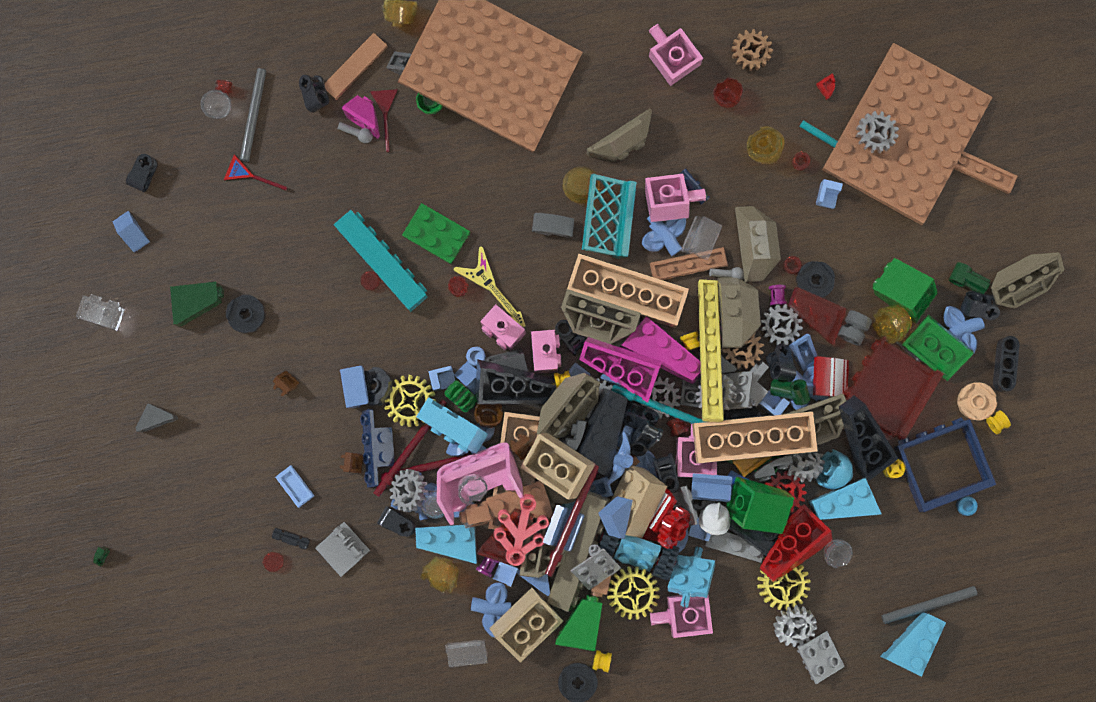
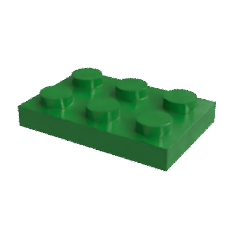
(436, 233)
(938, 347)

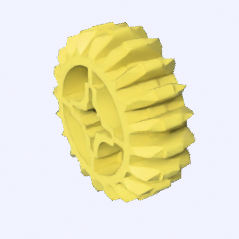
(401, 406)
(650, 589)
(785, 592)

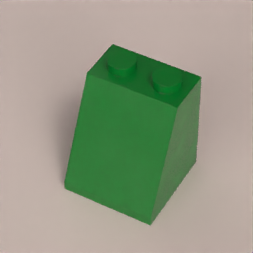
(905, 287)
(759, 506)
(582, 625)

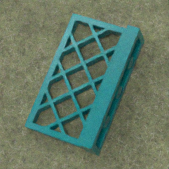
(624, 216)

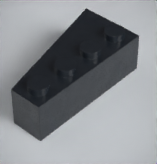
(510, 385)
(603, 431)
(866, 440)

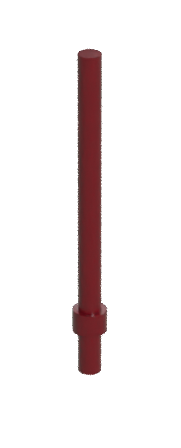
(388, 478)
(556, 556)

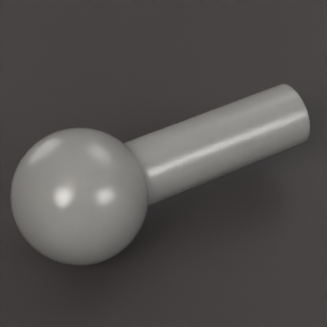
(364, 135)
(736, 272)

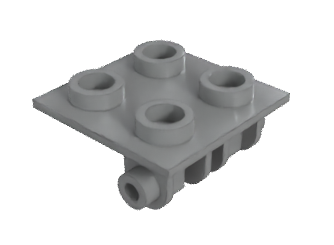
(743, 383)
(684, 500)
(342, 549)
(596, 567)
(820, 657)

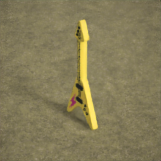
(483, 277)

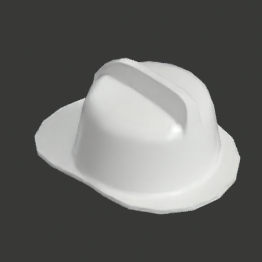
(714, 519)

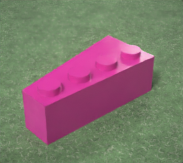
(657, 344)
(623, 366)

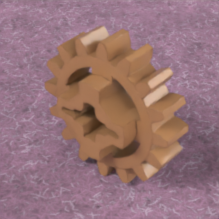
(745, 53)
(747, 355)

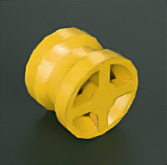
(691, 341)
(560, 377)
(998, 422)
(897, 470)
(602, 661)

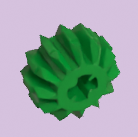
(460, 396)

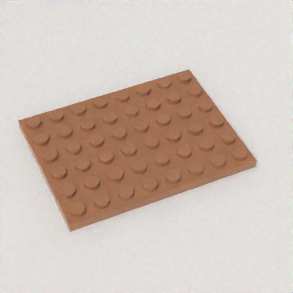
(491, 68)
(934, 123)

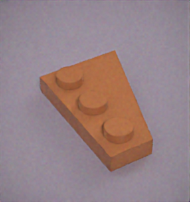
(509, 500)

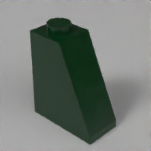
(194, 300)

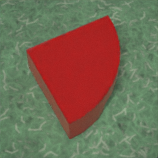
(827, 86)

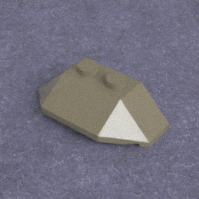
(623, 140)
(757, 243)
(1026, 279)
(737, 311)
(598, 318)
(569, 402)
(826, 418)
(538, 559)

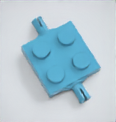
(691, 576)

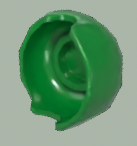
(427, 105)

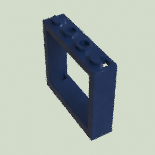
(977, 453)

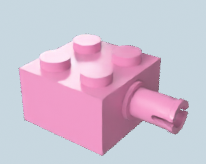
(673, 55)
(669, 198)
(503, 328)
(544, 351)
(686, 459)
(685, 620)

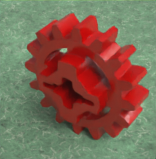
(790, 485)
(674, 528)

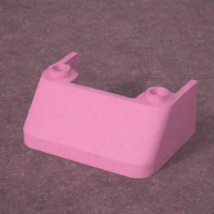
(493, 464)

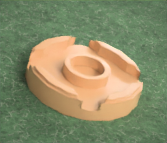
(977, 401)

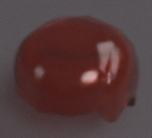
(728, 93)

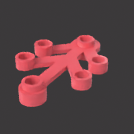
(521, 532)

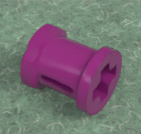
(777, 295)
(487, 566)

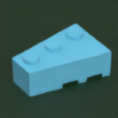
(452, 425)
(849, 501)
(449, 541)
(916, 644)

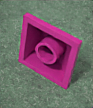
(363, 114)

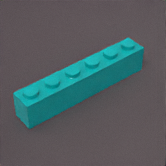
(380, 260)

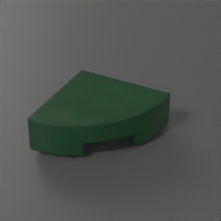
(101, 555)

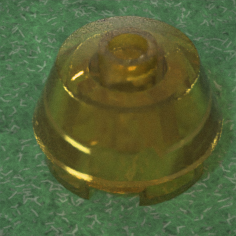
(399, 12)
(765, 145)
(577, 184)
(892, 323)
(441, 574)

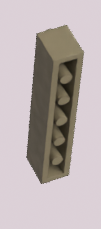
(566, 585)

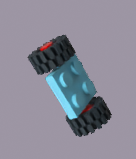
(641, 554)

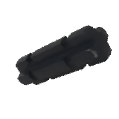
(290, 538)

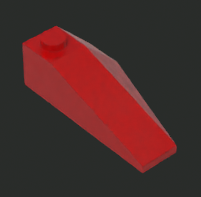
(800, 540)

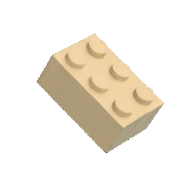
(557, 466)
(646, 494)
(526, 625)

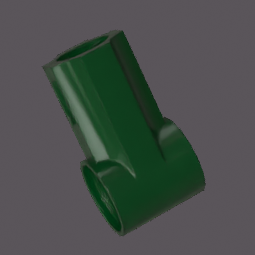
(964, 277)
(793, 390)

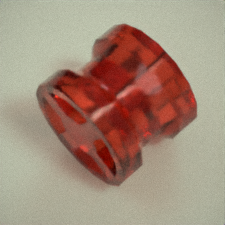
(457, 282)
(677, 427)

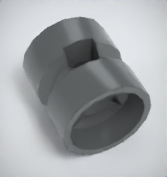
(855, 327)

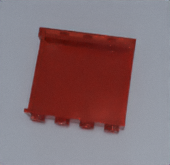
(893, 387)

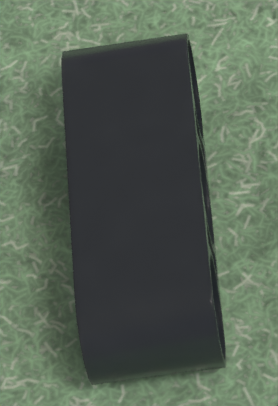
(1011, 356)

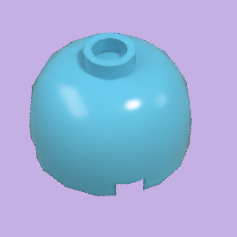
(836, 470)

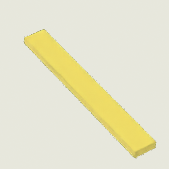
(710, 351)

